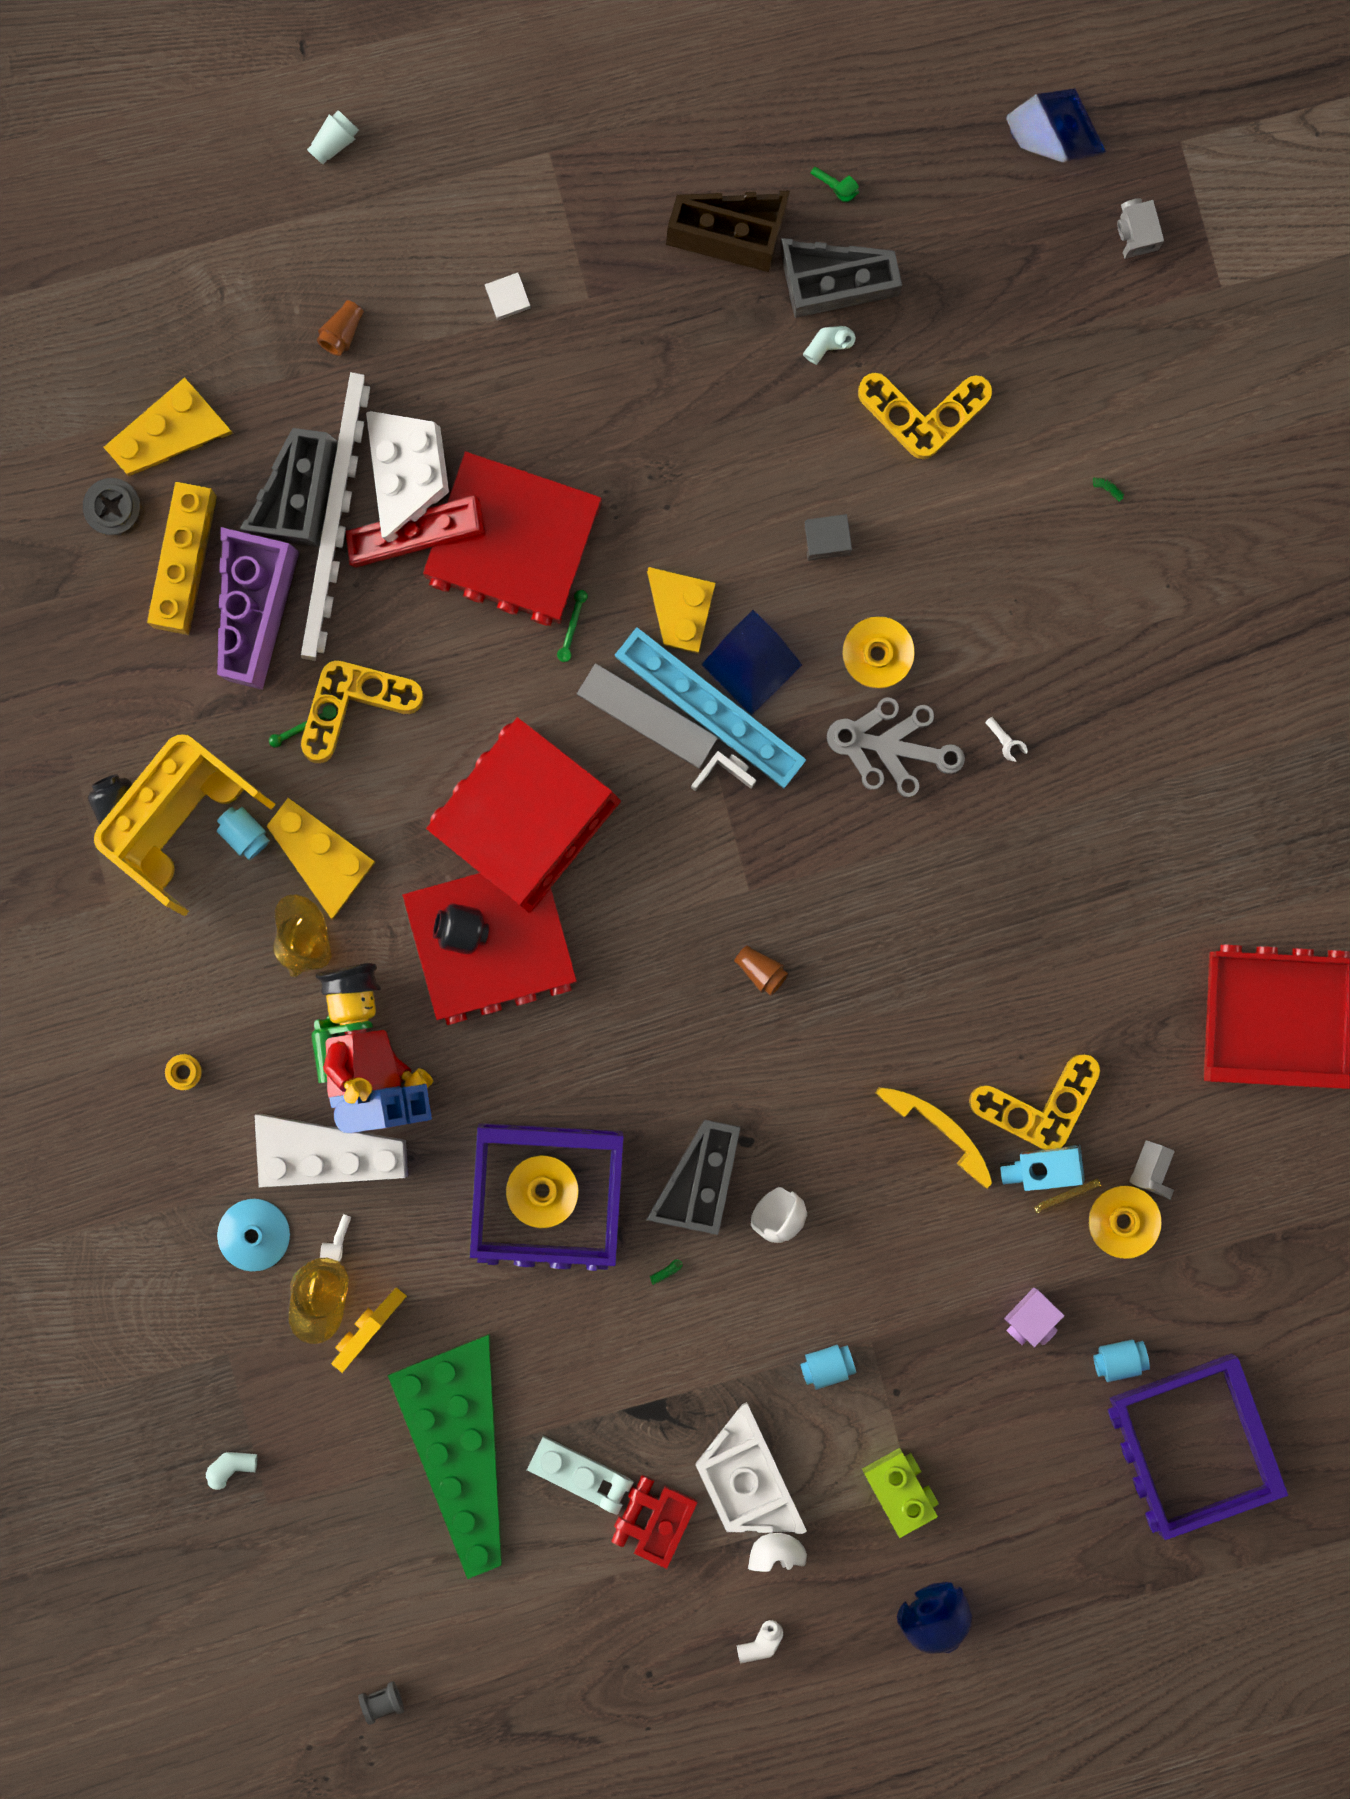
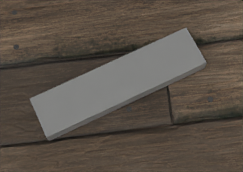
(647, 716)

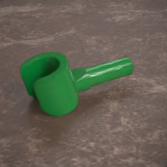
(844, 190)

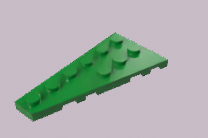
(453, 1429)

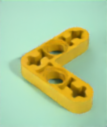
(931, 423)
(352, 690)
(1036, 1119)

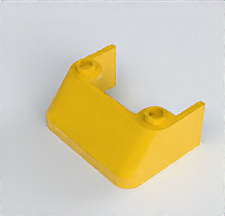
(159, 805)

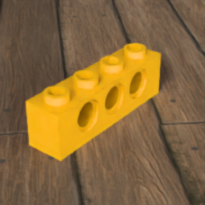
(182, 558)

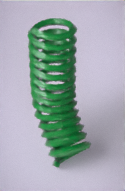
(1113, 489)
(670, 1269)

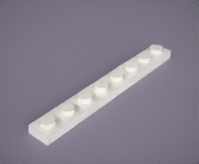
(338, 502)

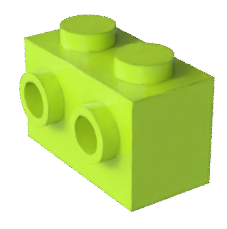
(900, 1492)

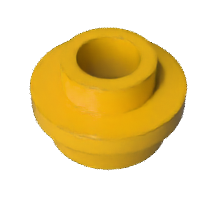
(172, 1076)

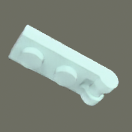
(579, 1474)

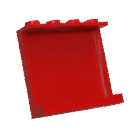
(528, 542)
(523, 814)
(519, 959)
(1278, 1018)

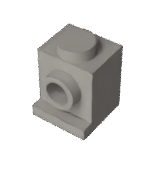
(1139, 227)

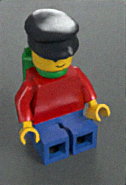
(360, 1064)

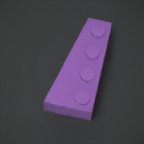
(251, 603)

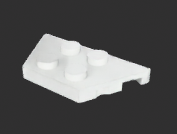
(406, 468)
(746, 1480)

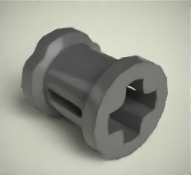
(381, 1703)

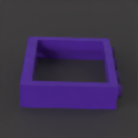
(527, 1254)
(1273, 1483)

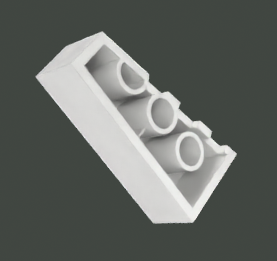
(316, 1154)

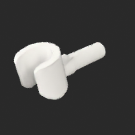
(1005, 739)
(335, 1249)

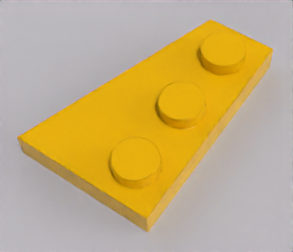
(167, 428)
(320, 855)

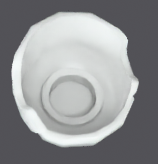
(779, 1215)
(775, 1548)

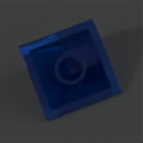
(1055, 127)
(751, 662)

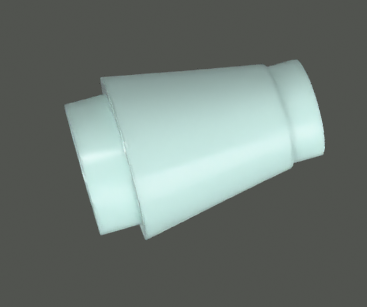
(332, 137)

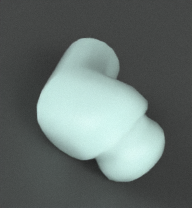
(829, 339)
(226, 1465)

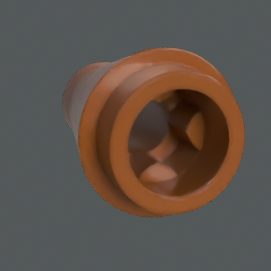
(339, 330)
(763, 971)

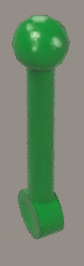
(564, 653)
(329, 712)

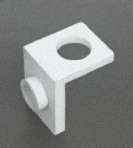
(732, 765)

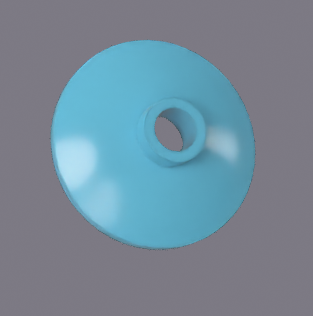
(271, 1229)

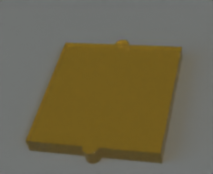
(1067, 1196)

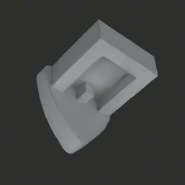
(1152, 1169)

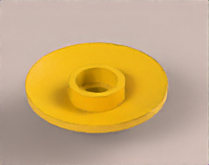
(882, 634)
(537, 1210)
(1143, 1222)

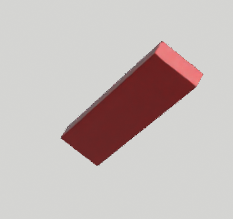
(435, 527)

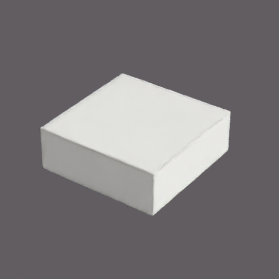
(507, 296)

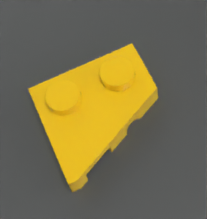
(681, 608)
(368, 1326)

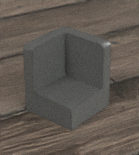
(828, 537)

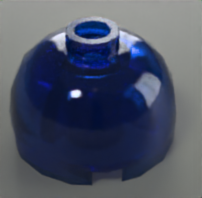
(937, 1619)

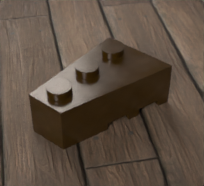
(729, 227)

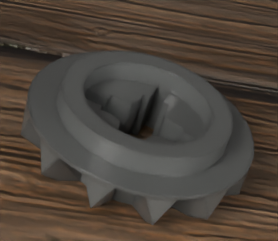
(94, 506)

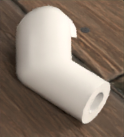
(764, 1645)

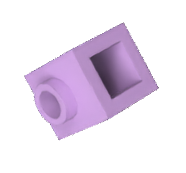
(1033, 1319)

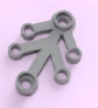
(889, 746)

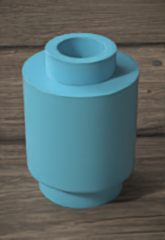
(242, 832)
(1121, 1360)
(828, 1366)

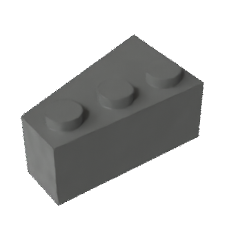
(836, 276)
(297, 492)
(700, 1182)

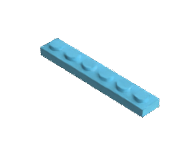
(710, 708)

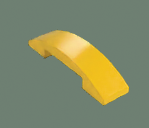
(971, 1161)

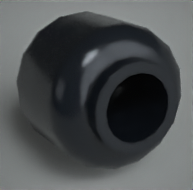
(107, 794)
(460, 928)

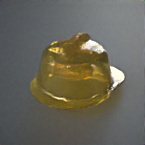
(300, 935)
(317, 1300)

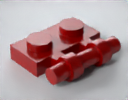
(665, 1526)

